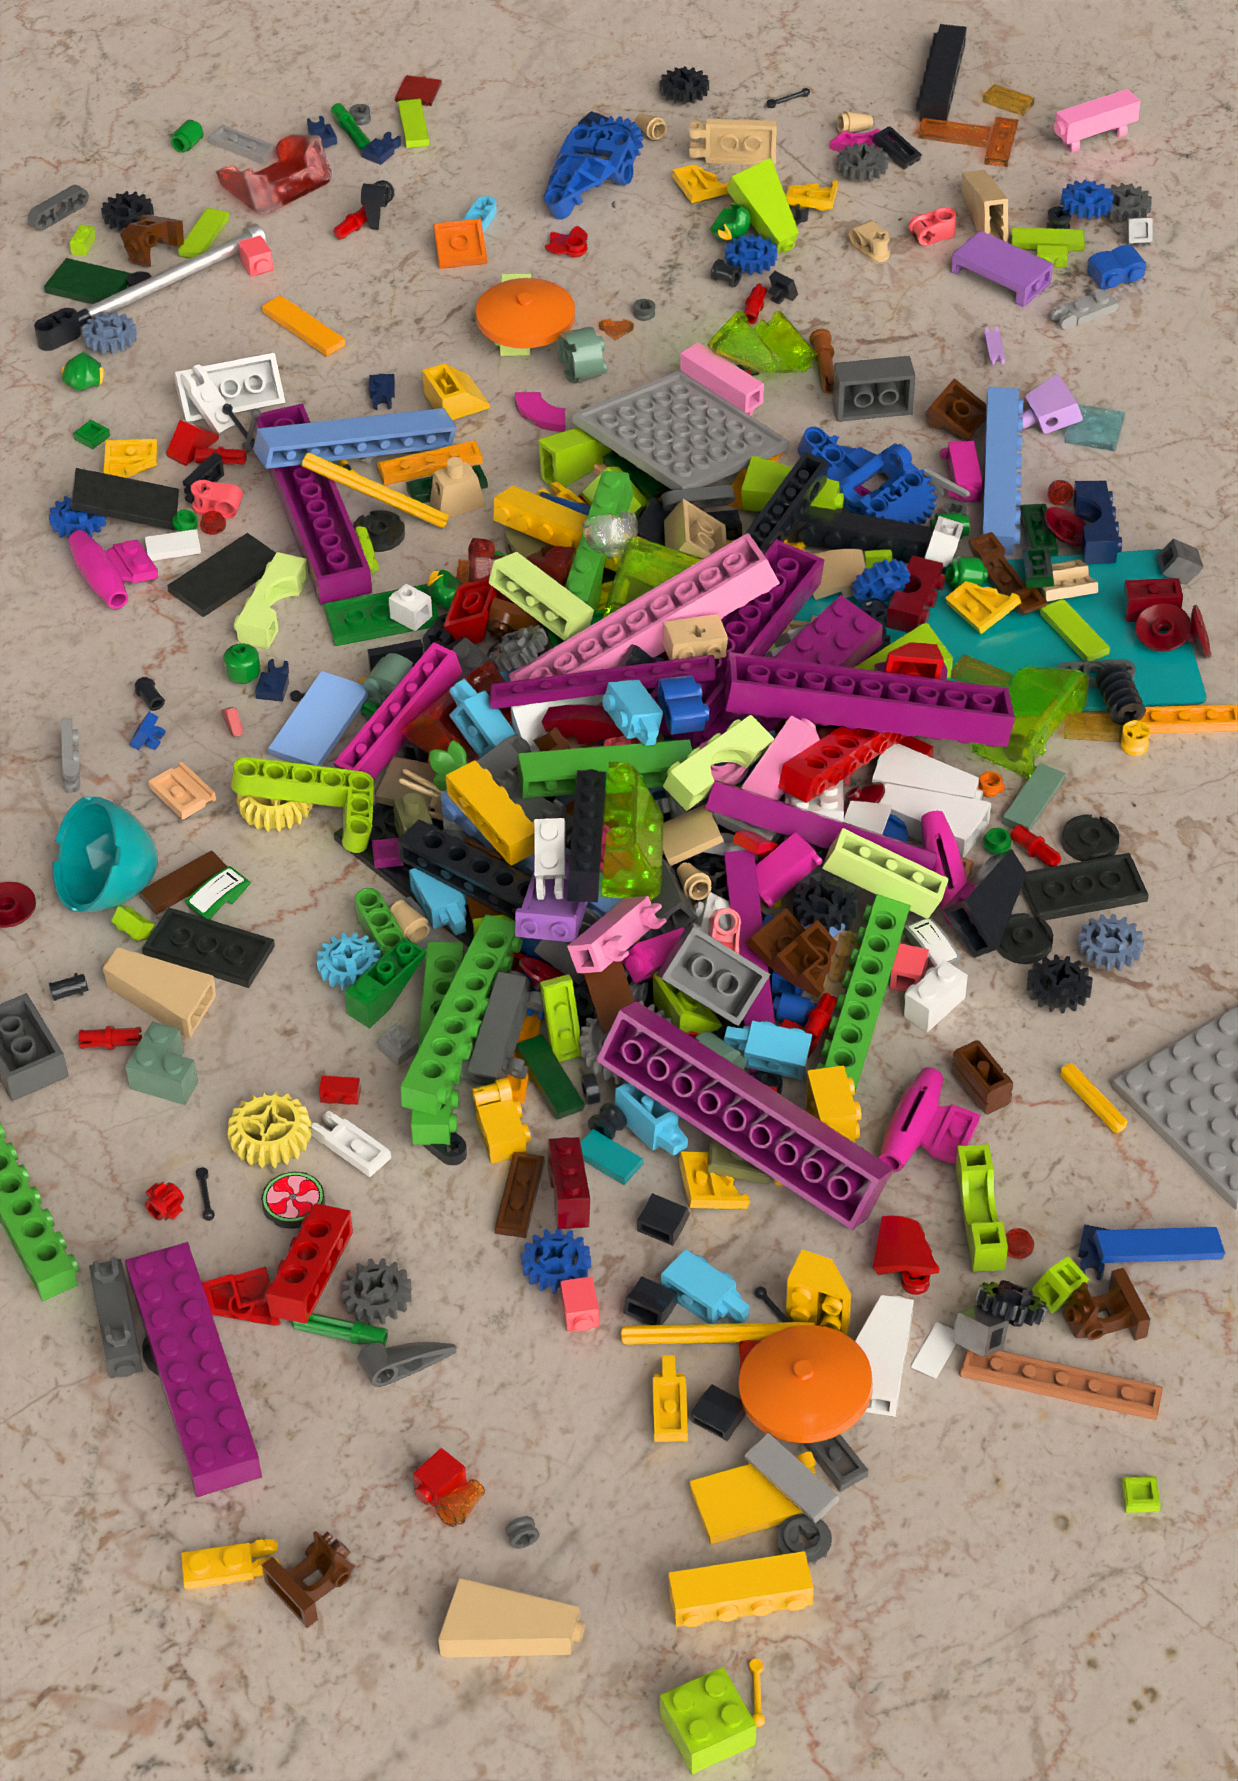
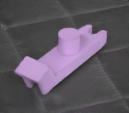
(994, 345)

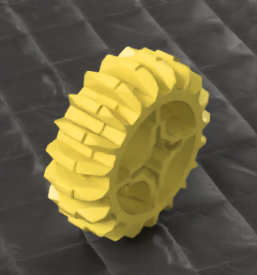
(271, 812)
(269, 1129)

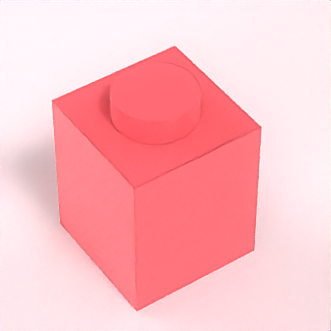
(255, 255)
(908, 967)
(579, 1304)

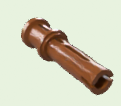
(820, 340)

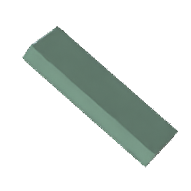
(1034, 797)

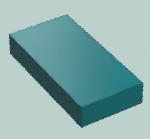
(610, 1157)

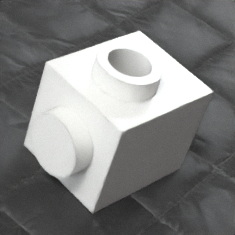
(410, 607)

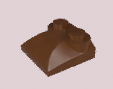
(957, 411)
(508, 618)

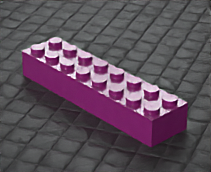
(837, 637)
(193, 1370)

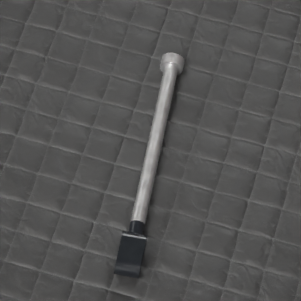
(65, 324)

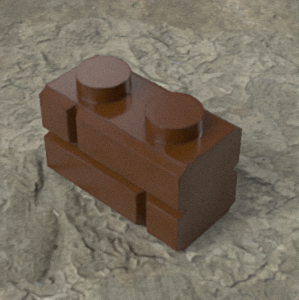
(982, 1077)

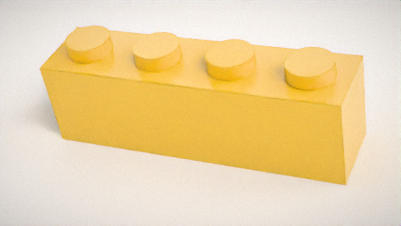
(492, 811)
(740, 1589)

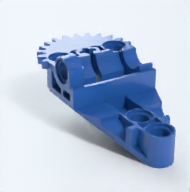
(578, 172)
(902, 498)

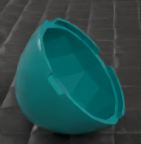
(102, 856)

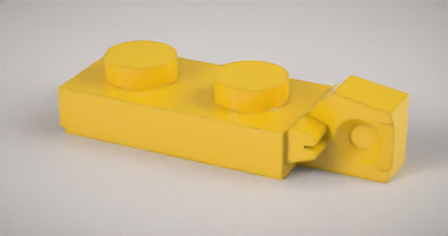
(670, 1403)

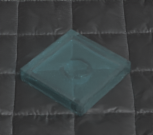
(1104, 428)

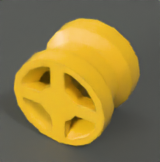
(1135, 738)

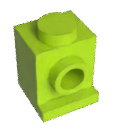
(1059, 1284)

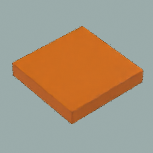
(460, 243)

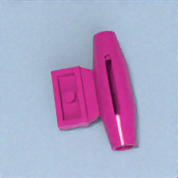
(109, 568)
(939, 838)
(924, 1123)

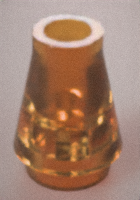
(458, 1504)

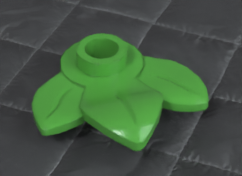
(446, 762)

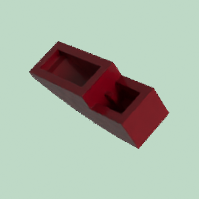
(583, 721)

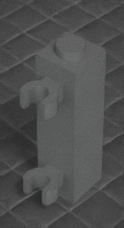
(536, 807)
(501, 1029)
(115, 1318)

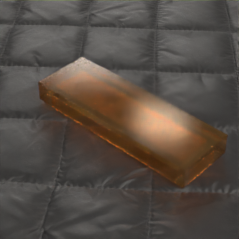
(954, 132)
(1001, 142)

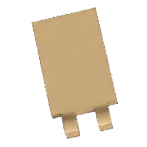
(733, 141)

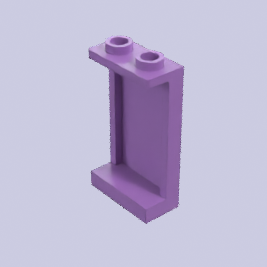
(1004, 265)
(550, 917)

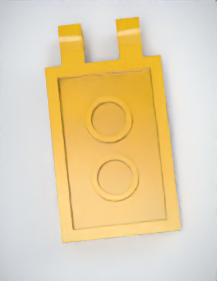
(742, 1501)

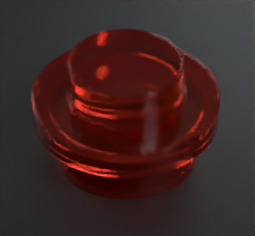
(1060, 492)
(212, 522)
(1019, 1243)

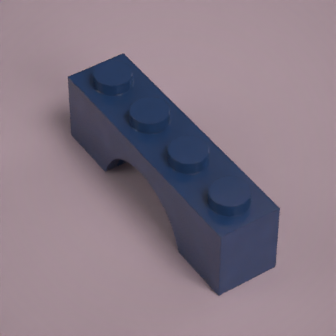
(1101, 538)

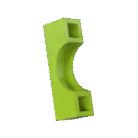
(976, 1190)

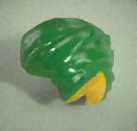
(731, 222)
(82, 372)
(443, 587)

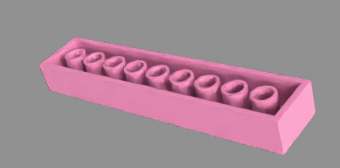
(707, 588)

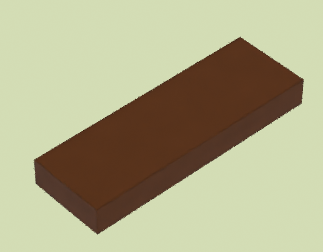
(181, 882)
(519, 1195)

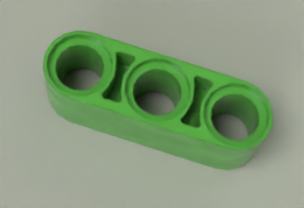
(377, 920)

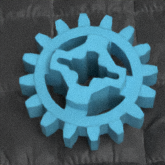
(346, 959)

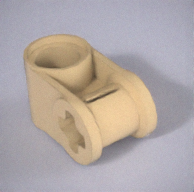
(871, 240)

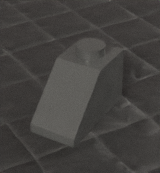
(504, 756)

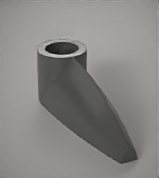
(400, 1361)

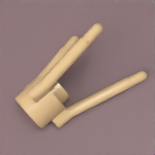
(435, 793)

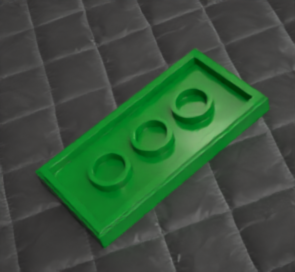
(368, 618)

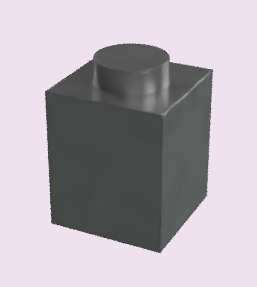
(1180, 561)
(980, 1331)

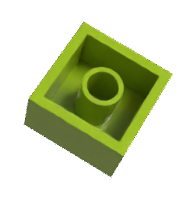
(707, 1720)

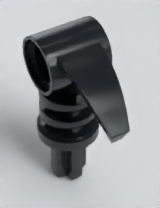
(374, 197)

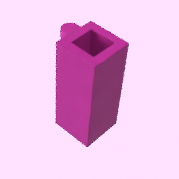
(964, 469)
(785, 868)
(649, 955)

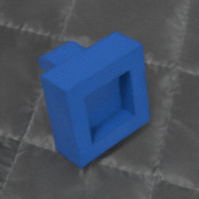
(146, 731)

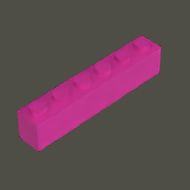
(381, 735)

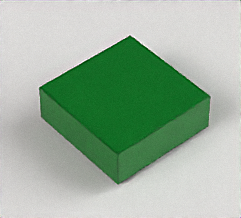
(91, 434)

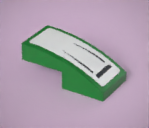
(214, 893)

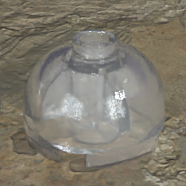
(610, 534)

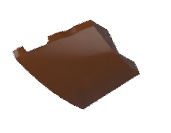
(795, 953)

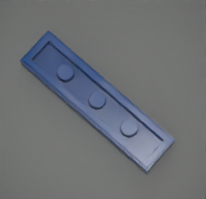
(1159, 1244)

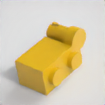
(500, 1120)

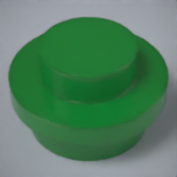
(185, 520)
(997, 841)

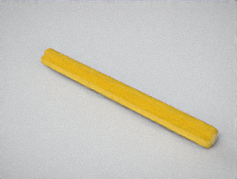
(375, 490)
(701, 1333)

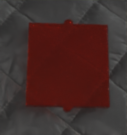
(419, 88)

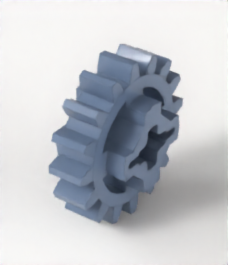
(107, 332)
(1110, 942)

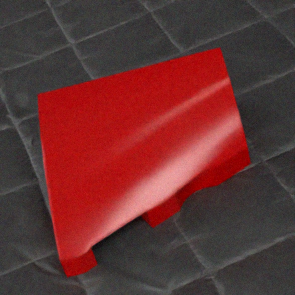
(902, 1248)
(241, 1297)

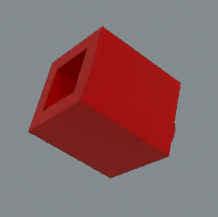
(438, 1477)

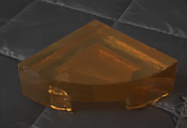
(616, 329)

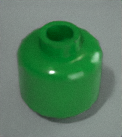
(966, 569)
(241, 663)

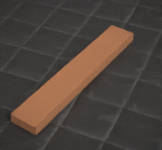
(1064, 1382)

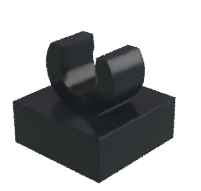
(782, 288)

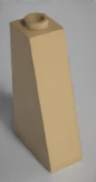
(986, 203)
(161, 989)
(507, 1623)

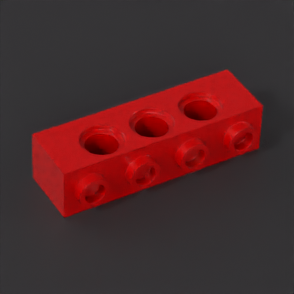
(309, 1263)

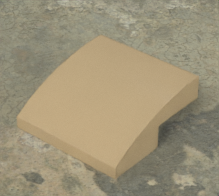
(839, 571)
(1070, 580)
(690, 834)

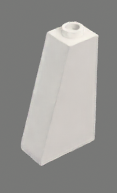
(915, 770)
(965, 815)
(885, 1345)

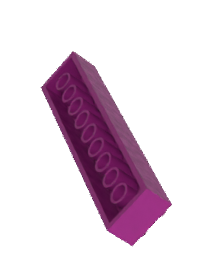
(319, 521)
(760, 622)
(868, 699)
(744, 1115)

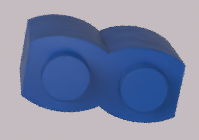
(1117, 266)
(682, 704)

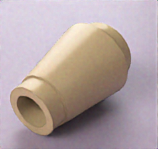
(853, 122)
(652, 126)
(694, 882)
(411, 922)

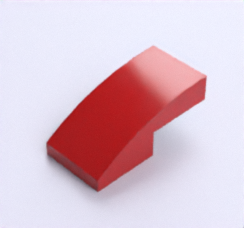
(754, 843)

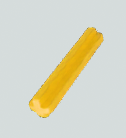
(1093, 1098)

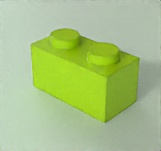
(82, 240)
(1054, 254)
(132, 922)

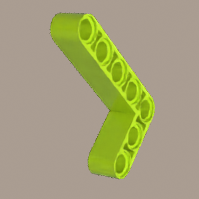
(312, 785)

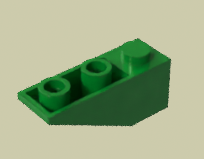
(382, 984)

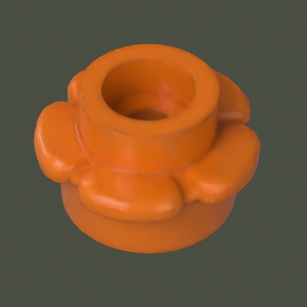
(991, 784)

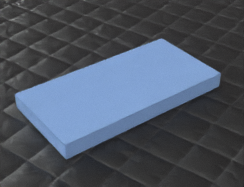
(319, 720)

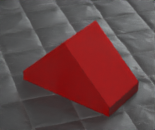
(186, 439)

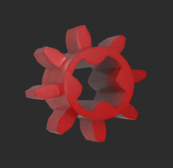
(164, 1201)

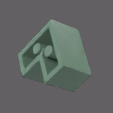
(159, 1066)

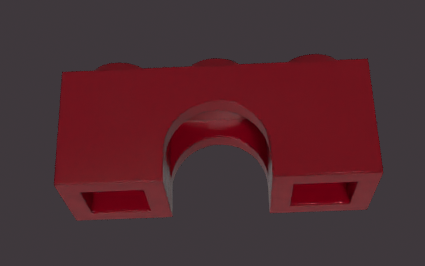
(912, 606)
(569, 1182)

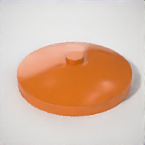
(525, 312)
(805, 1384)

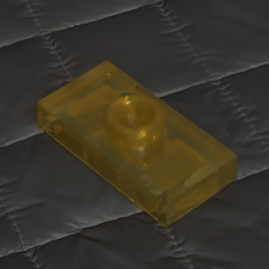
(1091, 727)

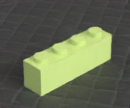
(540, 595)
(885, 873)

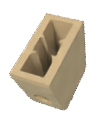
(456, 489)

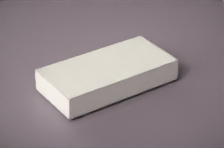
(173, 545)

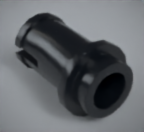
(146, 689)
(69, 986)

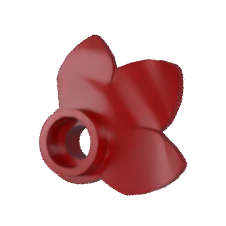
(571, 244)

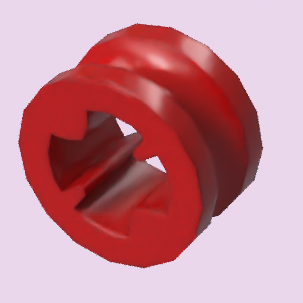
(917, 1286)

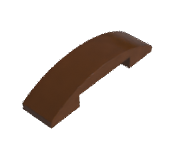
(1002, 574)

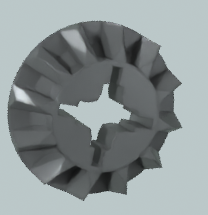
(789, 1535)

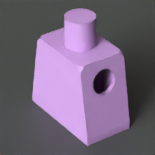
(1051, 406)

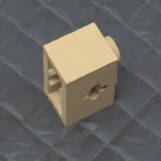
(695, 637)

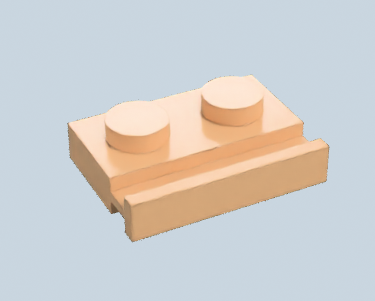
(182, 790)

